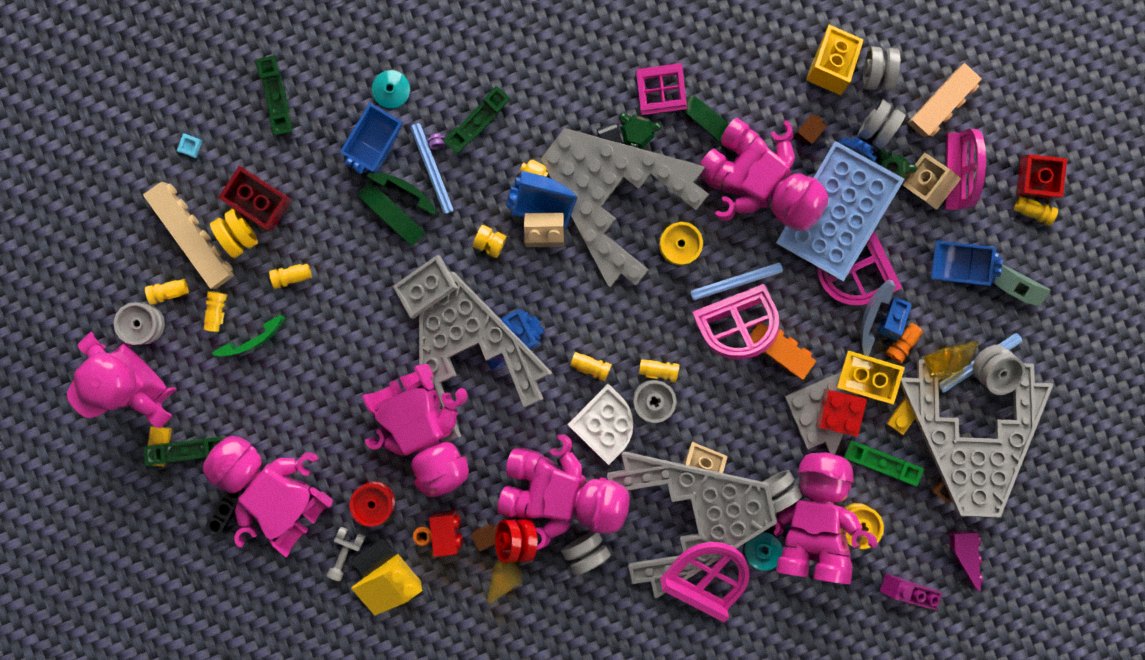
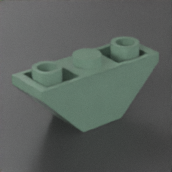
(1021, 286)

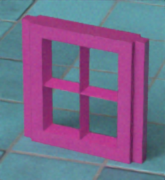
(663, 106)

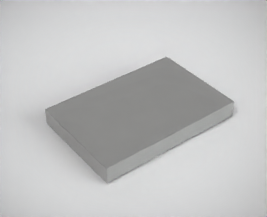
(425, 287)

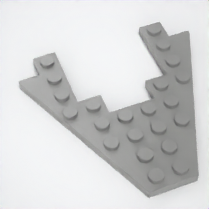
(593, 170)
(463, 322)
(977, 470)
(724, 507)

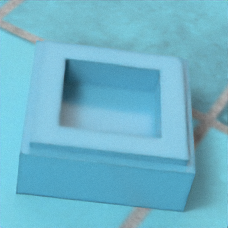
(189, 145)

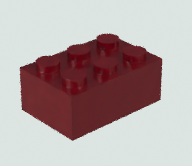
(255, 198)

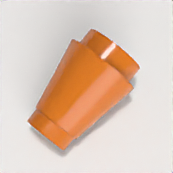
(421, 540)

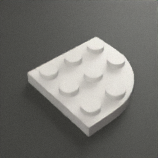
(605, 424)

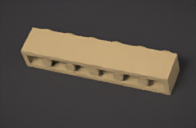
(188, 234)

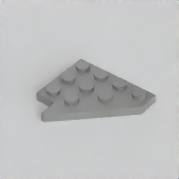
(805, 408)

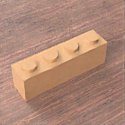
(944, 100)

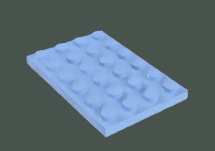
(857, 200)

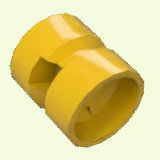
(489, 241)

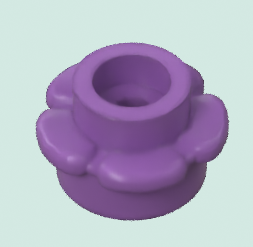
(436, 141)

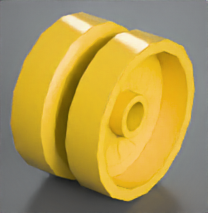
(233, 233)
(669, 243)
(869, 520)

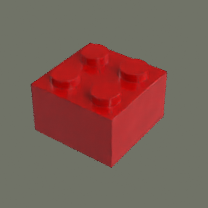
(1041, 176)
(841, 412)
(445, 533)

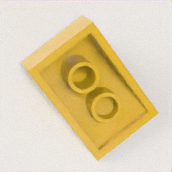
(835, 60)
(870, 377)
(388, 586)

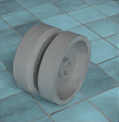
(881, 68)
(881, 124)
(128, 319)
(998, 369)
(665, 401)
(782, 490)
(585, 553)

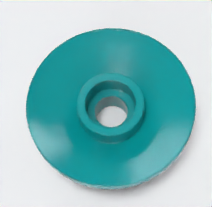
(393, 98)
(756, 556)

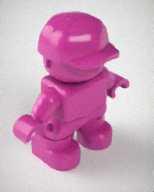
(763, 178)
(117, 381)
(418, 427)
(561, 494)
(267, 495)
(818, 524)

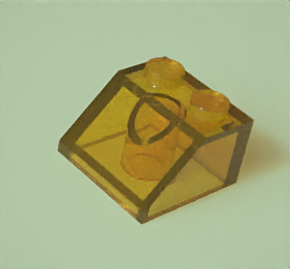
(950, 359)
(503, 579)

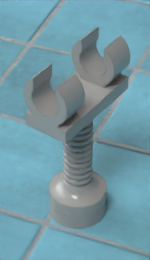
(336, 573)

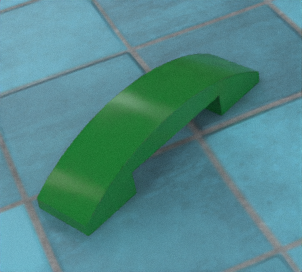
(271, 328)
(883, 463)

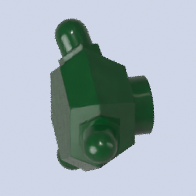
(637, 130)
(895, 163)

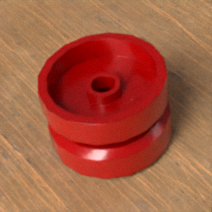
(372, 515)
(516, 540)

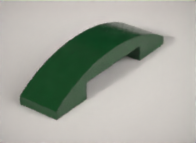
(275, 95)
(707, 119)
(477, 120)
(385, 179)
(391, 213)
(179, 450)

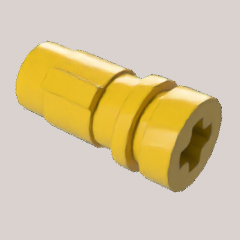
(1036, 210)
(290, 275)
(166, 291)
(214, 314)
(588, 365)
(656, 370)

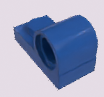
(895, 320)

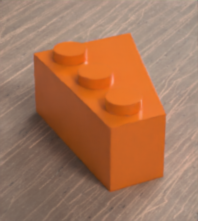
(786, 352)

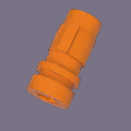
(904, 343)

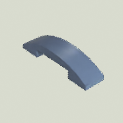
(884, 295)

